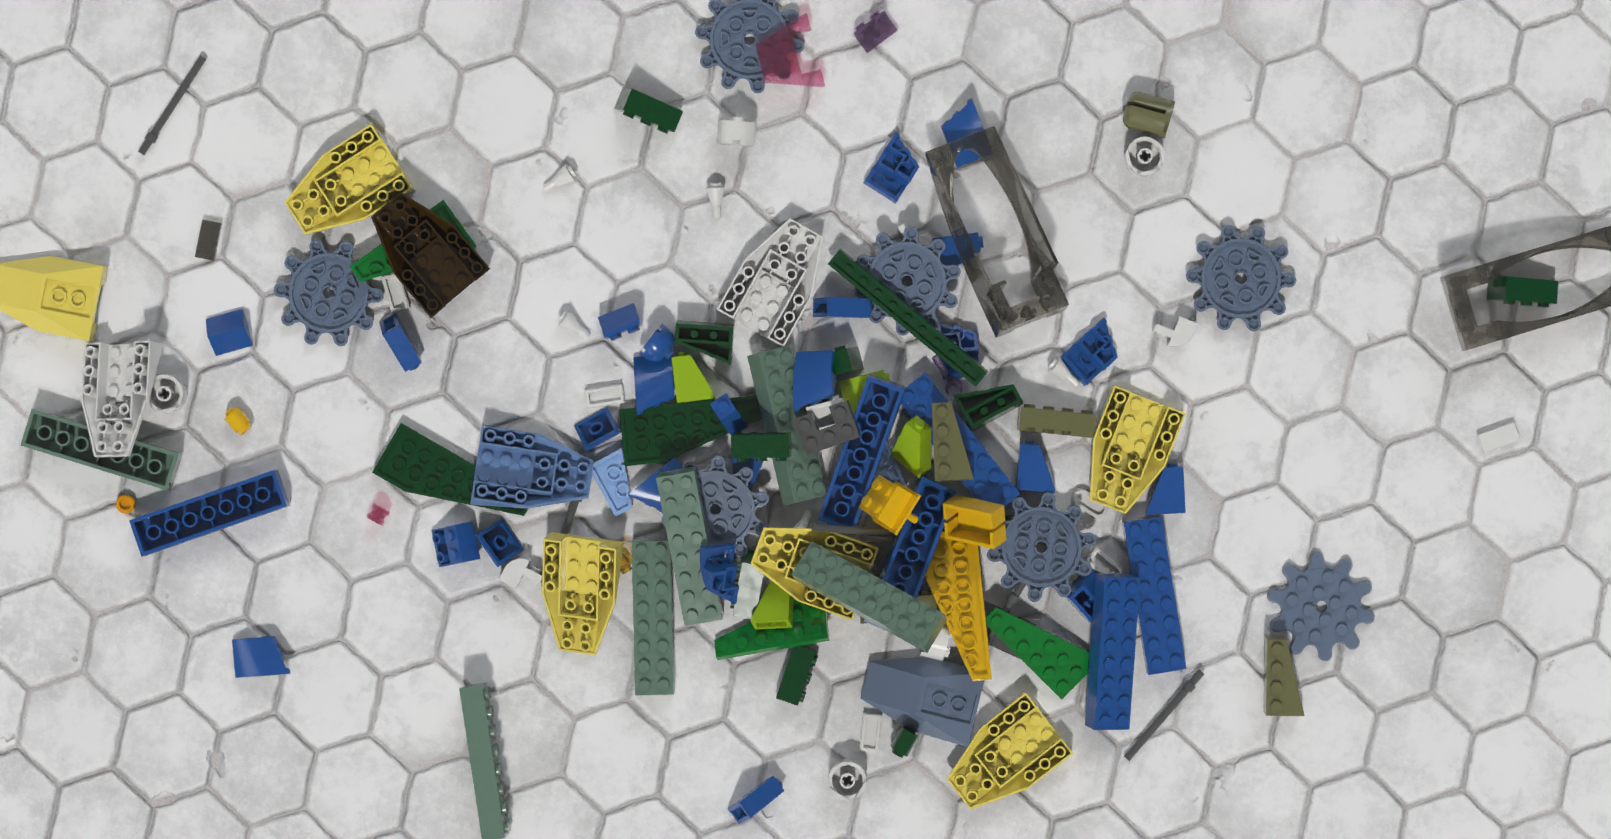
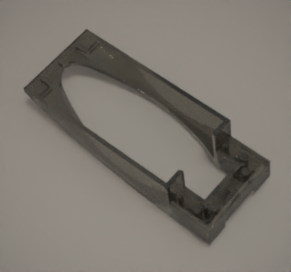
(1042, 260)
(1457, 283)

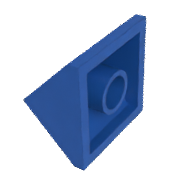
(228, 332)
(597, 429)
(499, 542)

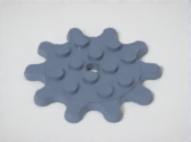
(728, 33)
(919, 263)
(1262, 275)
(307, 296)
(736, 503)
(1062, 553)
(1299, 603)

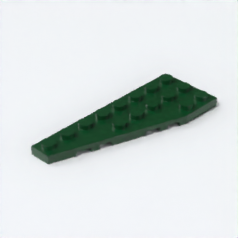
(676, 428)
(429, 469)

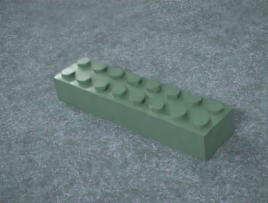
(772, 377)
(72, 442)
(686, 534)
(869, 597)
(653, 617)
(484, 761)

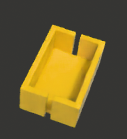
(976, 521)

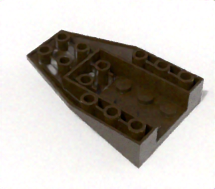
(426, 253)

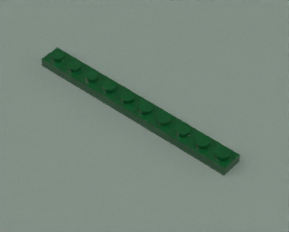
(908, 317)

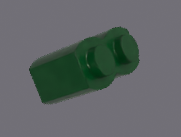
(903, 741)

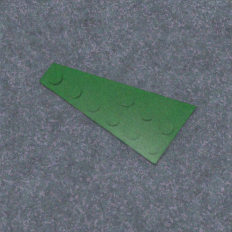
(376, 262)
(809, 627)
(1047, 655)

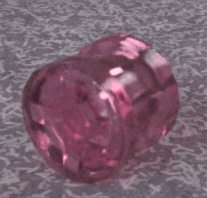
(378, 514)

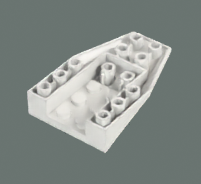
(775, 282)
(116, 393)

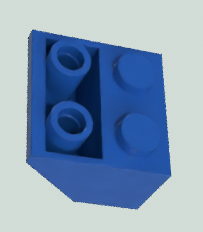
(620, 321)
(455, 544)
(1083, 595)

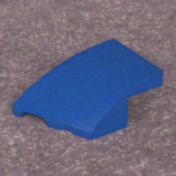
(961, 125)
(892, 170)
(964, 338)
(1090, 353)
(813, 377)
(652, 382)
(648, 490)
(719, 571)
(258, 657)

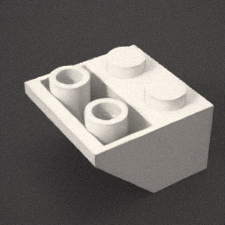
(822, 412)

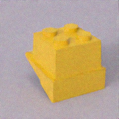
(890, 504)

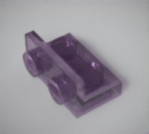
(875, 31)

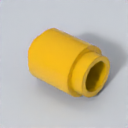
(237, 420)

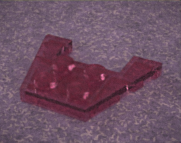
(780, 60)

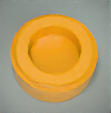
(126, 503)

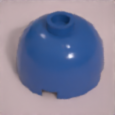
(659, 345)

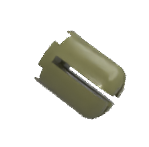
(1148, 114)

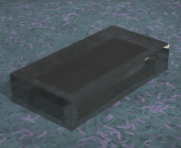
(208, 240)

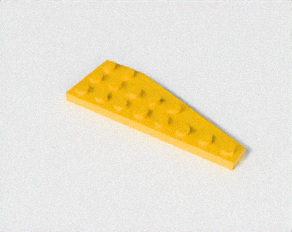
(958, 591)

